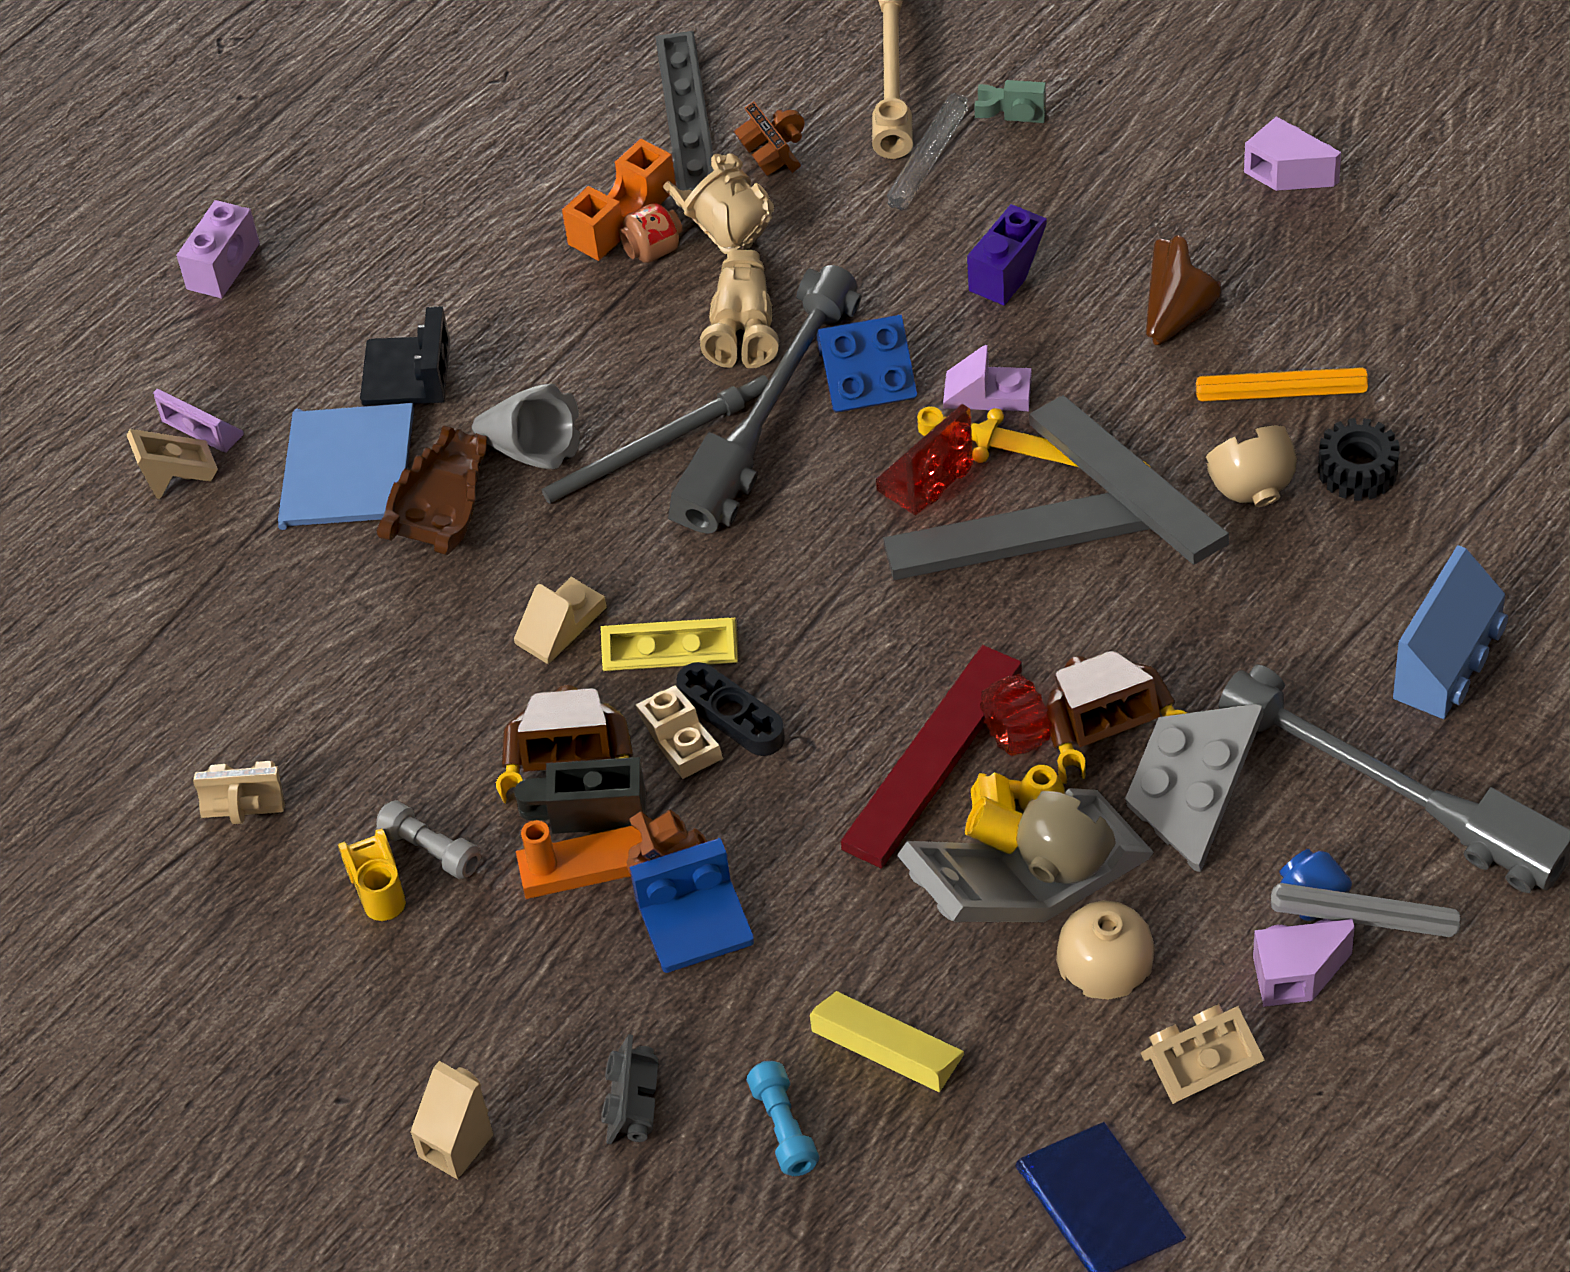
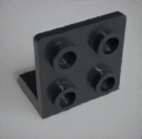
(408, 367)

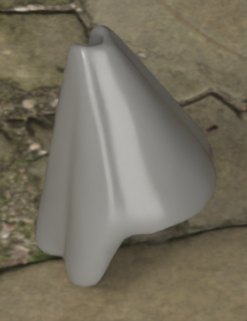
(533, 426)

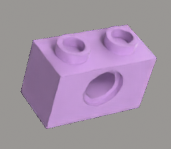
(218, 249)

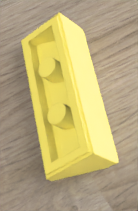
(669, 644)
(885, 1040)

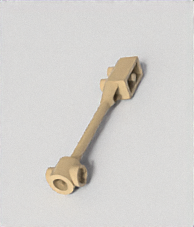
(891, 117)

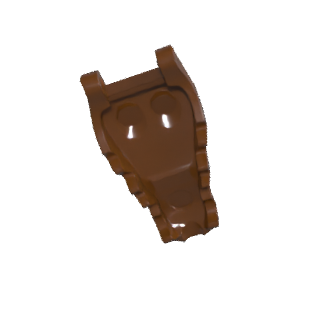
(437, 494)

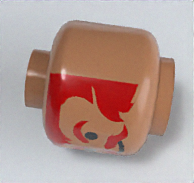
(650, 233)

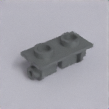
(623, 1109)

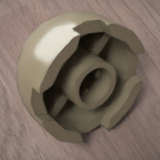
(1061, 840)

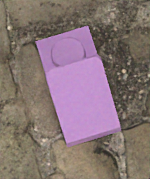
(987, 387)

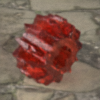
(1015, 715)

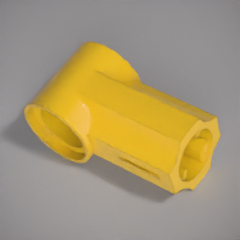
(993, 813)

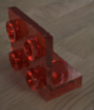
(930, 464)

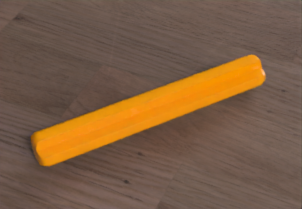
(1281, 384)

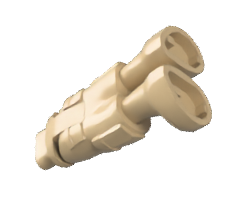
(744, 305)

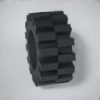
(1358, 477)

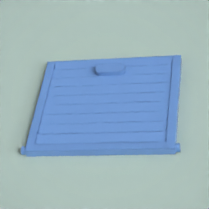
(343, 463)

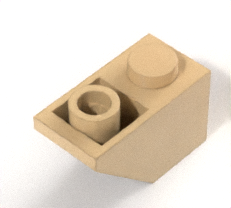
(451, 1120)

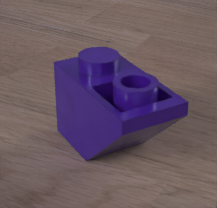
(1005, 254)

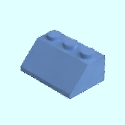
(1449, 636)

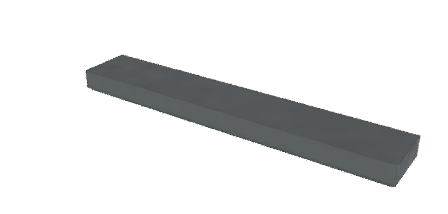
(685, 108)
(1129, 480)
(1008, 535)

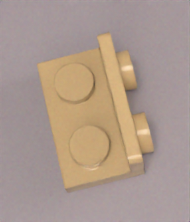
(1204, 1053)

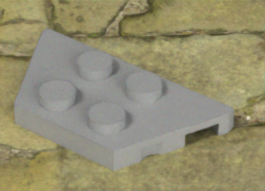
(1191, 775)

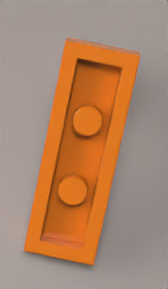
(572, 862)

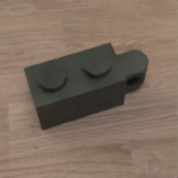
(584, 795)

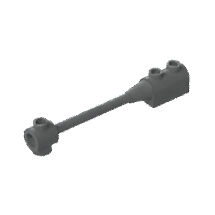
(725, 466)
(1492, 830)

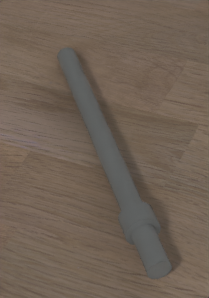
(727, 402)

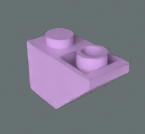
(1290, 158)
(1300, 959)

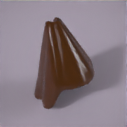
(1176, 290)

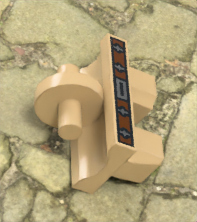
(239, 791)

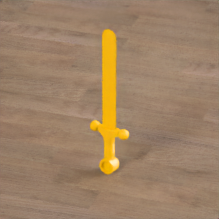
(988, 434)

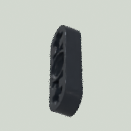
(735, 726)

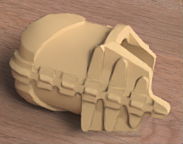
(726, 204)

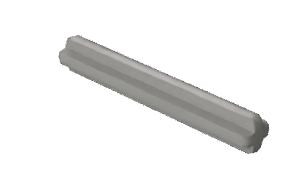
(1365, 910)

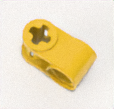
(374, 876)

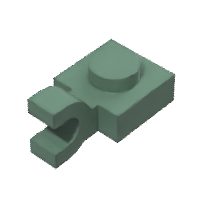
(1018, 100)

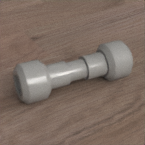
(458, 856)

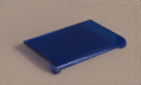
(1099, 1200)

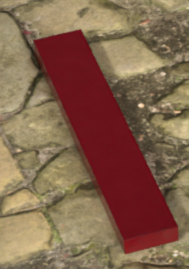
(926, 761)

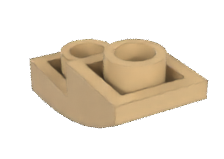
(678, 731)

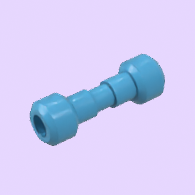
(795, 1151)

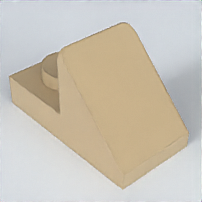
(169, 456)
(557, 618)

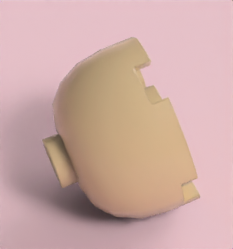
(1255, 467)
(1105, 950)

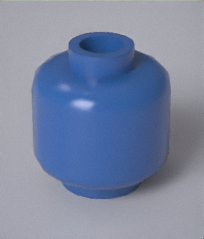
(1315, 871)

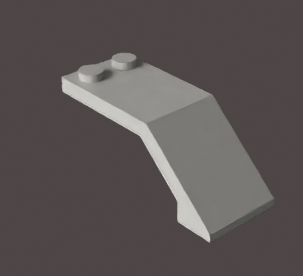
(990, 886)

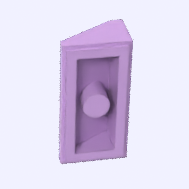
(196, 422)

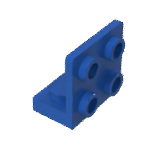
(867, 363)
(690, 906)

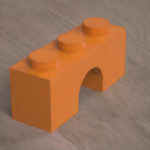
(595, 218)

